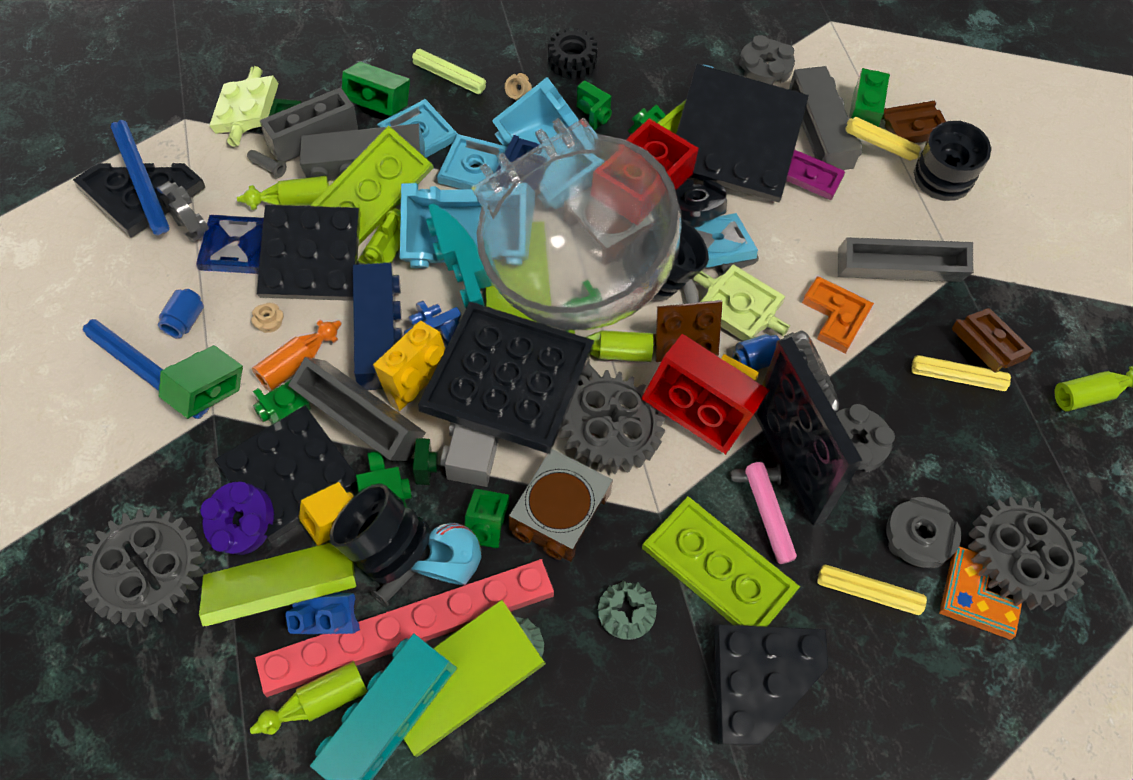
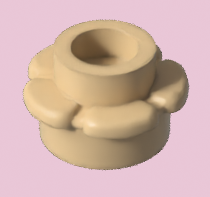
(512, 83)
(270, 323)

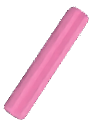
(770, 513)

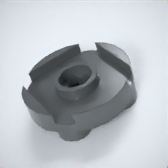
(760, 49)
(177, 203)
(874, 431)
(910, 546)

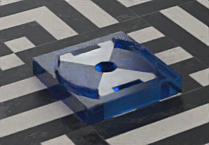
(216, 248)

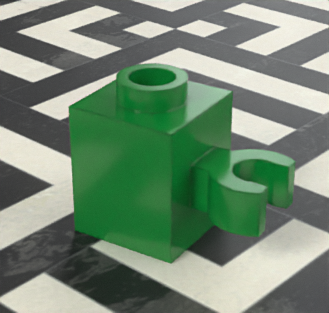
(388, 477)

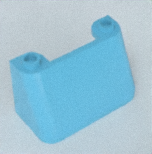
(534, 112)
(415, 237)

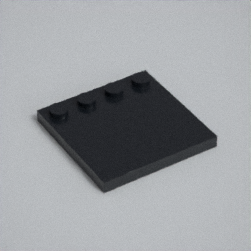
(742, 131)
(507, 377)
(806, 432)

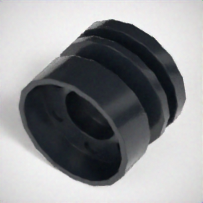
(952, 160)
(689, 262)
(380, 533)

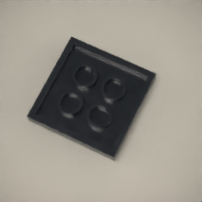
(308, 252)
(288, 464)

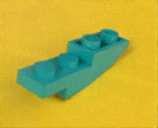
(459, 253)

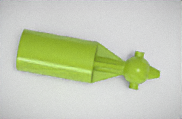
(287, 192)
(622, 345)
(1092, 389)
(315, 699)

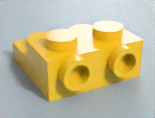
(410, 364)

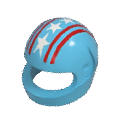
(452, 556)

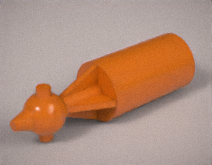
(287, 359)

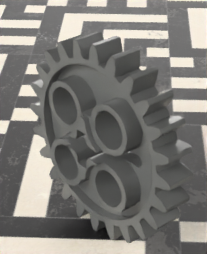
(611, 422)
(1027, 553)
(110, 589)

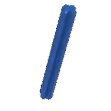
(140, 178)
(126, 354)

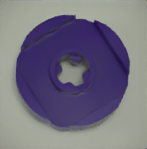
(219, 514)

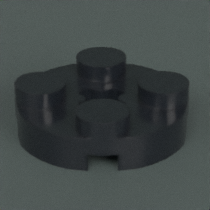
(701, 202)

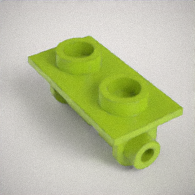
(385, 242)

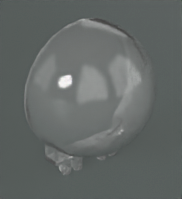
(578, 228)

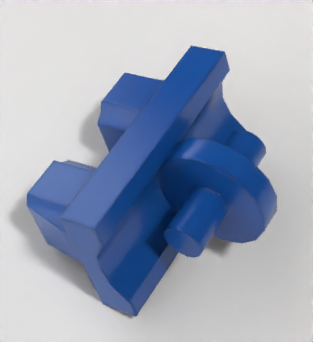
(445, 322)
(324, 615)

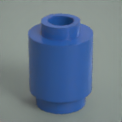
(180, 313)
(756, 351)

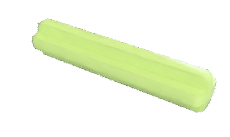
(449, 71)

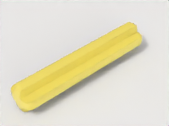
(882, 138)
(960, 373)
(872, 589)

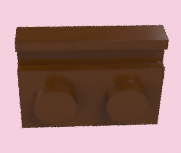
(913, 121)
(992, 340)

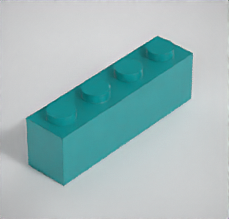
(385, 713)

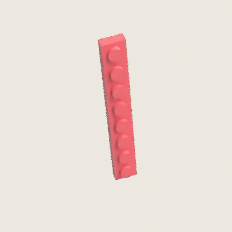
(383, 633)

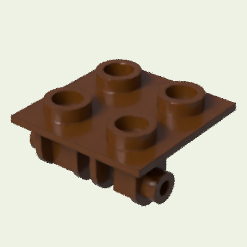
(695, 320)

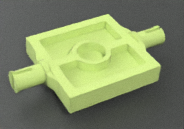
(243, 105)
(746, 304)

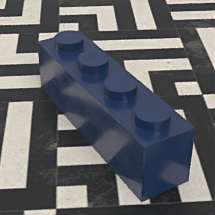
(374, 318)

